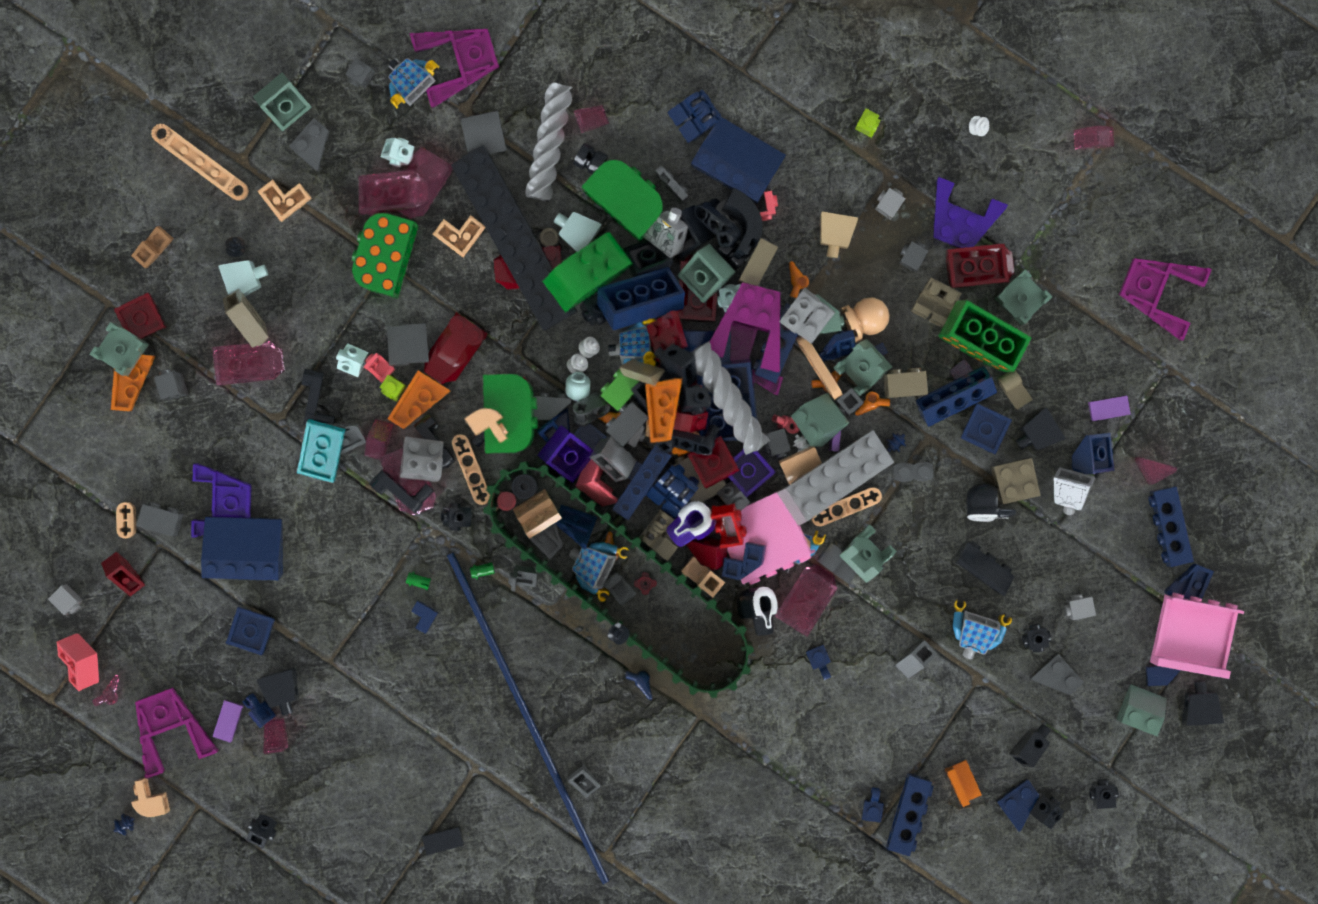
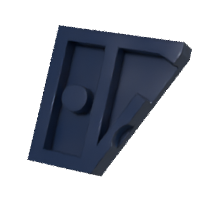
(838, 346)
(576, 524)
(1191, 582)
(1019, 803)

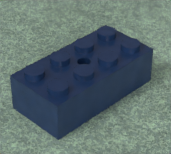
(640, 298)

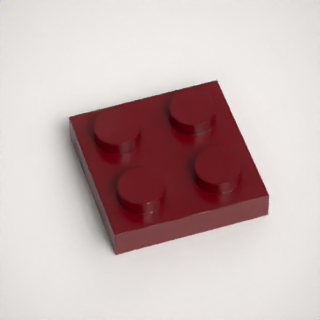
(140, 316)
(667, 331)
(715, 466)

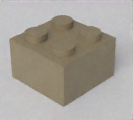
(905, 384)
(1015, 481)

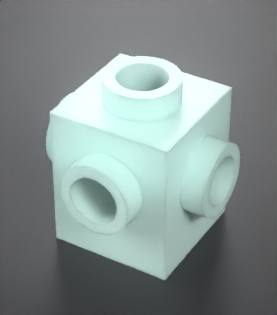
(397, 151)
(727, 295)
(351, 359)

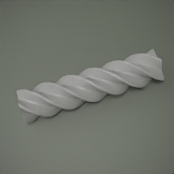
(549, 137)
(728, 398)

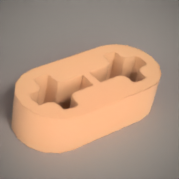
(121, 520)

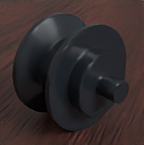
(235, 246)
(618, 633)

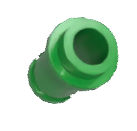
(482, 570)
(417, 580)

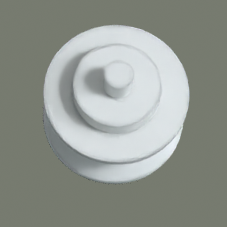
(979, 126)
(589, 347)
(577, 363)
(800, 443)

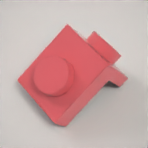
(770, 203)
(378, 366)

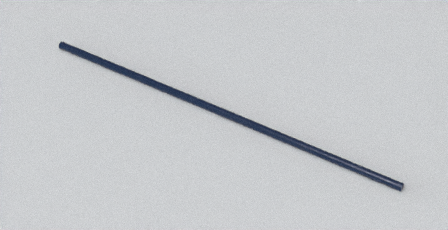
(527, 717)

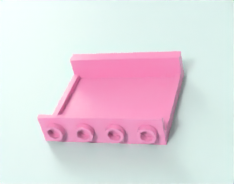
(772, 525)
(1195, 635)

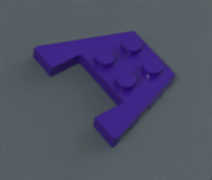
(958, 225)
(229, 496)

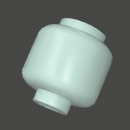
(577, 386)

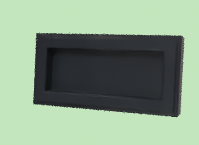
(443, 840)

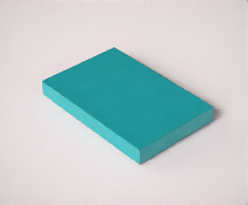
(321, 451)

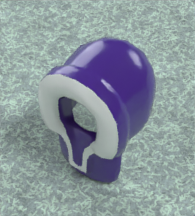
(691, 524)

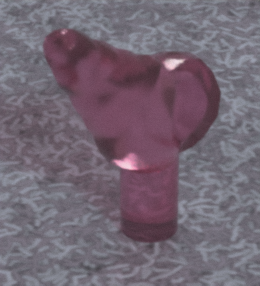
(109, 694)

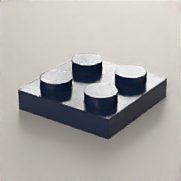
(985, 428)
(250, 631)

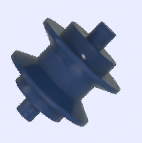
(896, 442)
(124, 824)

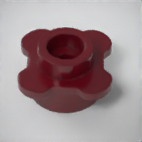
(640, 583)

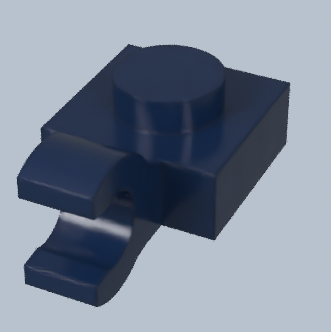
(819, 658)
(259, 712)
(872, 808)

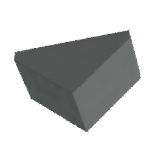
(583, 780)

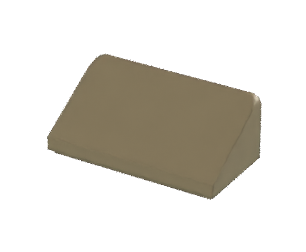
(641, 372)

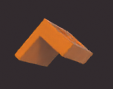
(963, 782)

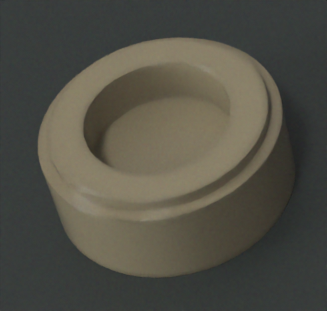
(549, 237)

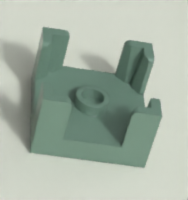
(1022, 297)
(120, 349)
(864, 366)
(865, 556)

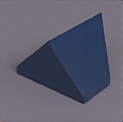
(551, 426)

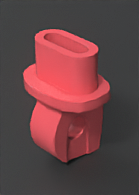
(785, 422)

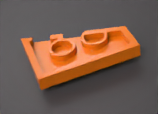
(127, 388)
(417, 399)
(662, 408)

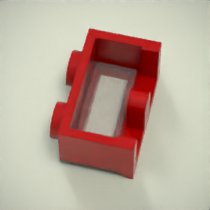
(729, 525)

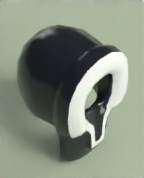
(983, 504)
(761, 606)

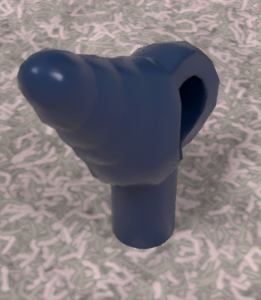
(641, 681)

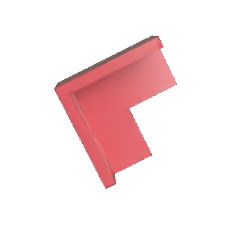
(591, 485)
(81, 661)

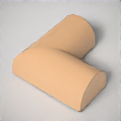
(284, 204)
(461, 239)

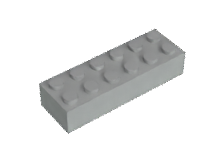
(835, 477)

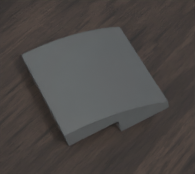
(484, 130)
(407, 344)

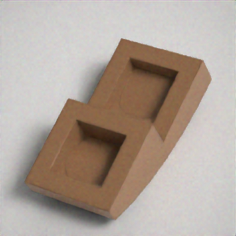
(151, 249)

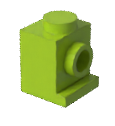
(868, 123)
(392, 388)

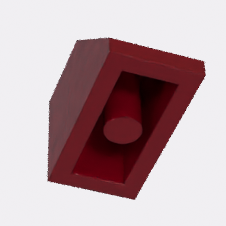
(688, 422)
(708, 552)
(122, 574)

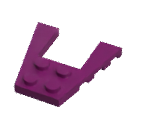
(473, 54)
(1146, 283)
(757, 308)
(741, 345)
(162, 713)

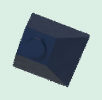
(1094, 455)

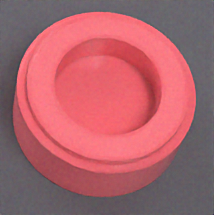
(506, 501)

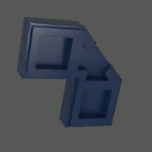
(752, 560)
(1160, 675)

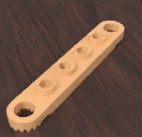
(200, 162)

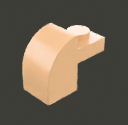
(486, 418)
(703, 576)
(148, 804)

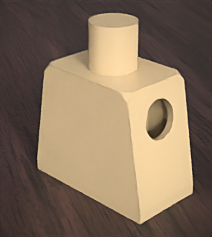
(836, 232)

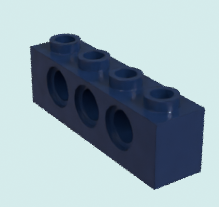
(789, 339)
(956, 396)
(641, 483)
(1183, 553)
(895, 841)

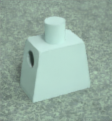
(577, 230)
(242, 276)

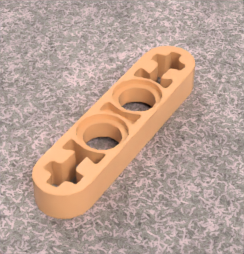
(819, 367)
(468, 470)
(845, 504)

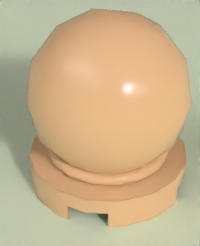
(867, 317)

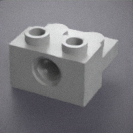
(799, 311)
(421, 459)

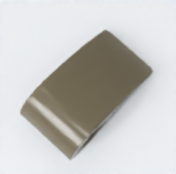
(1014, 389)

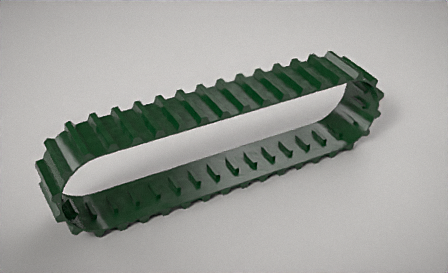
(662, 664)

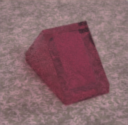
(590, 118)
(1094, 137)
(378, 439)
(1154, 471)
(275, 736)

